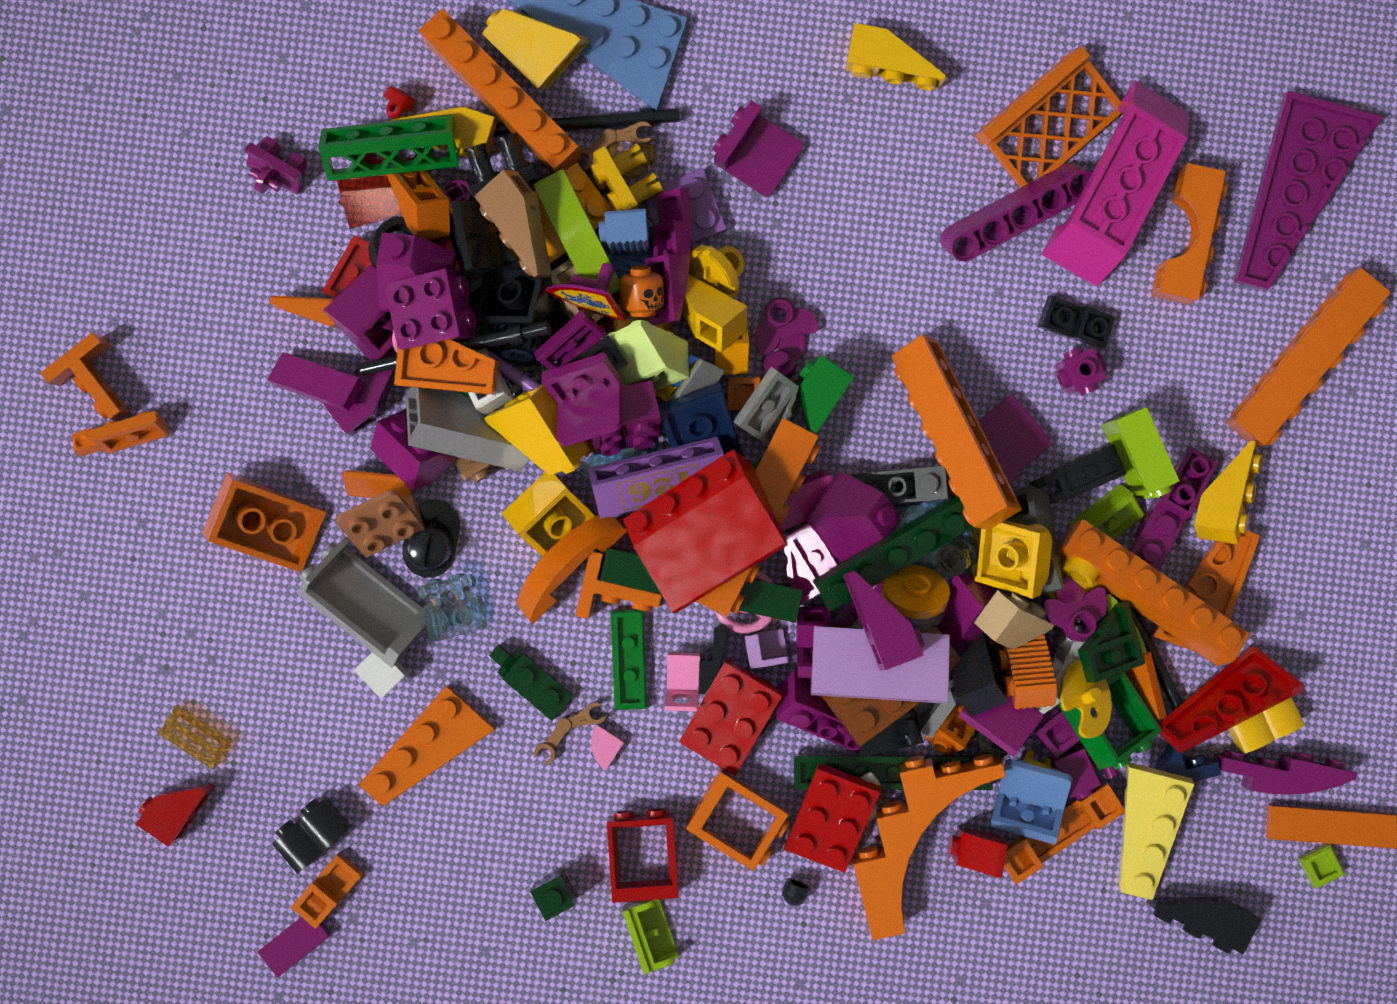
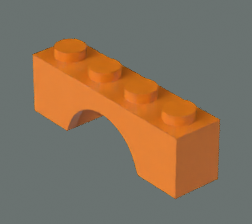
(1198, 194)

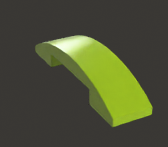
(574, 227)

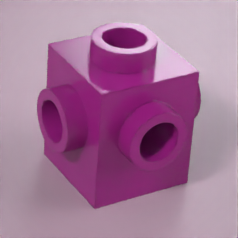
(1069, 372)

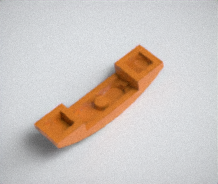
(562, 560)
(1079, 817)

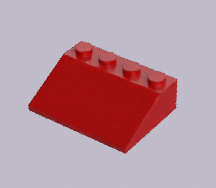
(705, 530)

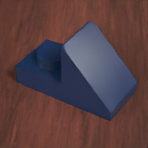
(1196, 767)

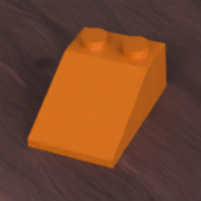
(263, 522)

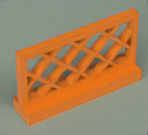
(1032, 98)

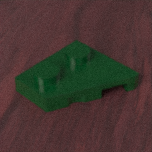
(1112, 646)

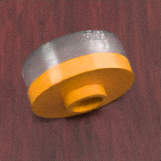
(918, 595)

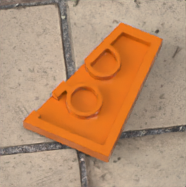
(447, 367)

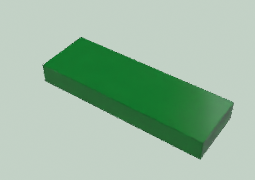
(629, 659)

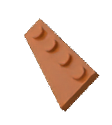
(430, 742)

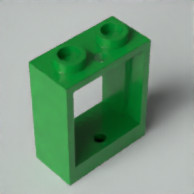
(1135, 716)

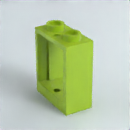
(1141, 453)

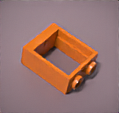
(709, 801)

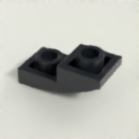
(1076, 322)

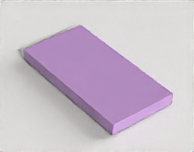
(847, 668)

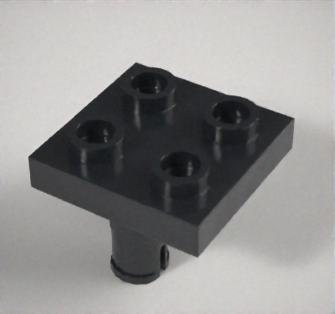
(512, 157)

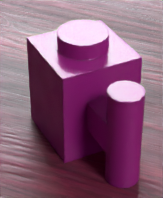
(1082, 769)

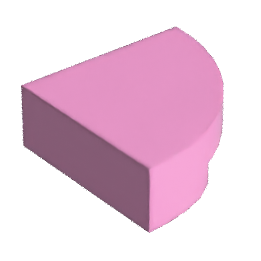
(605, 746)

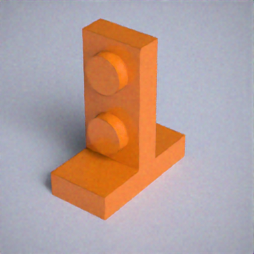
(87, 378)
(610, 592)

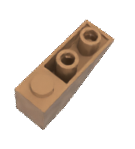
(516, 213)

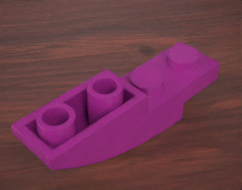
(1168, 512)
(1292, 776)

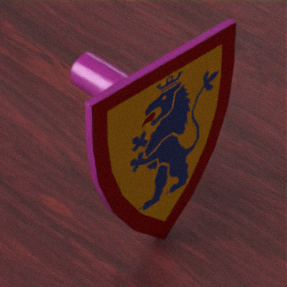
(590, 293)

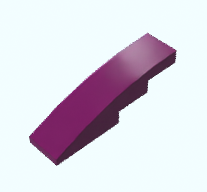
(671, 252)

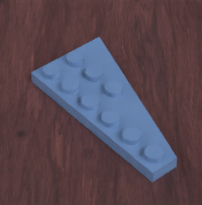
(626, 38)

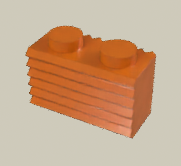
(1029, 674)

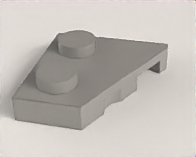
(768, 406)

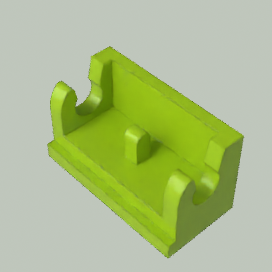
(650, 934)

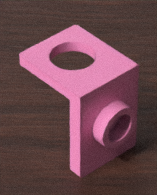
(682, 681)

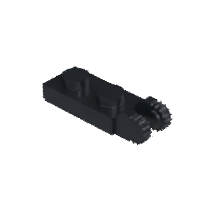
(1083, 474)

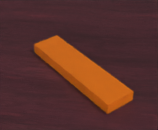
(1331, 826)

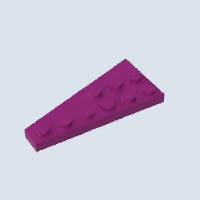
(1303, 167)

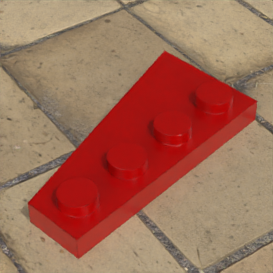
(1228, 699)

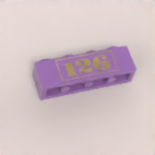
(640, 479)

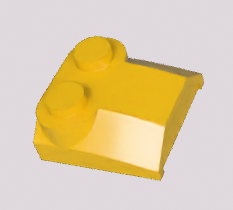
(1015, 558)

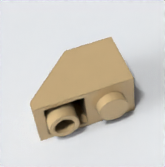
(1013, 620)

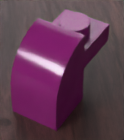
(806, 620)

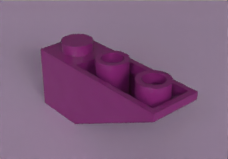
(368, 401)
(811, 712)

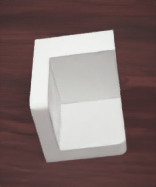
(379, 675)

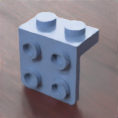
(1031, 801)

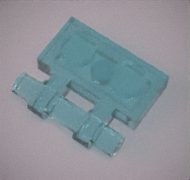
(452, 618)

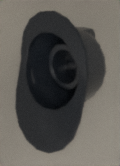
(433, 548)

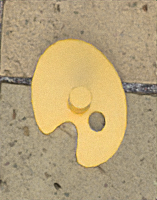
(1082, 695)

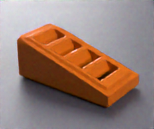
(305, 307)

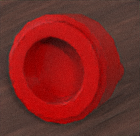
(398, 98)

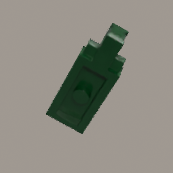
(531, 681)

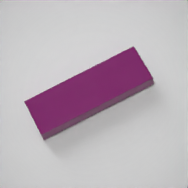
(315, 381)

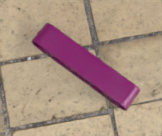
(1002, 212)

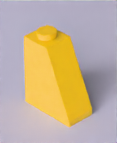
(534, 46)
(531, 427)

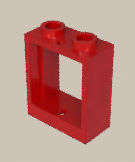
(649, 888)

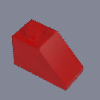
(172, 812)
(978, 851)

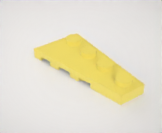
(1151, 821)

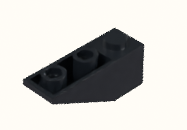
(1212, 916)

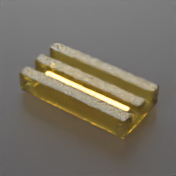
(171, 722)

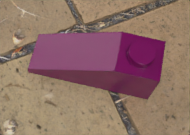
(886, 629)

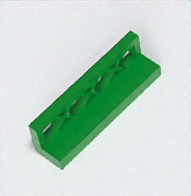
(380, 138)

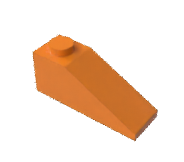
(421, 203)

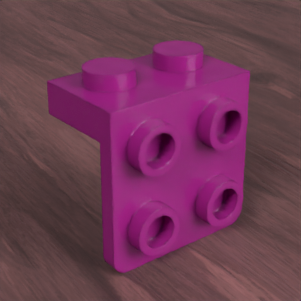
(756, 150)
(430, 308)
(586, 398)
(1013, 436)

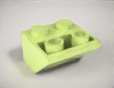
(651, 355)

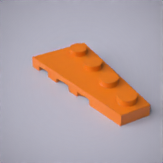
(1218, 578)

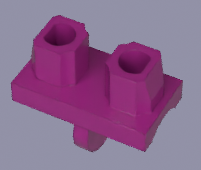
(271, 171)

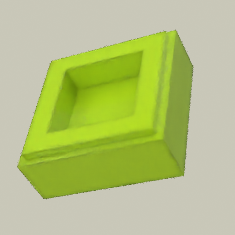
(1321, 865)

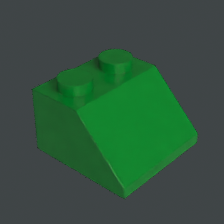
(821, 390)

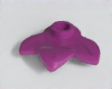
(785, 333)
(1076, 605)

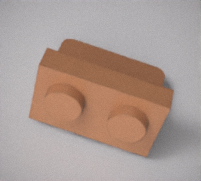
(381, 521)

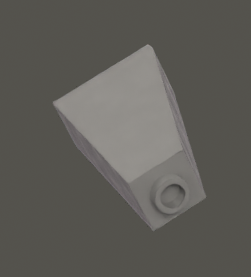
(453, 426)

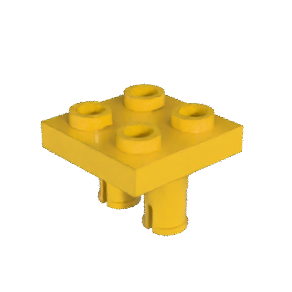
(608, 173)

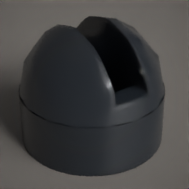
(795, 892)

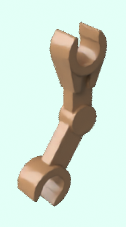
(610, 137)
(564, 725)

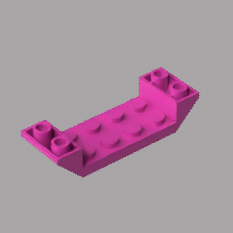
(1121, 186)

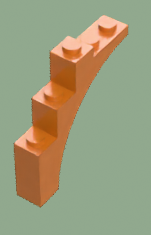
(900, 825)

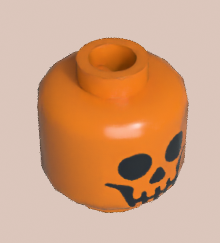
(641, 291)

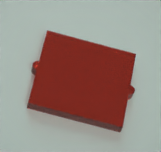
(367, 200)

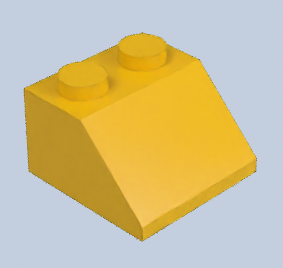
(546, 512)

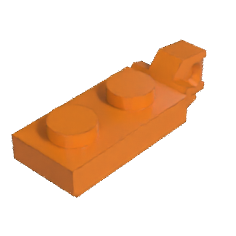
(120, 434)

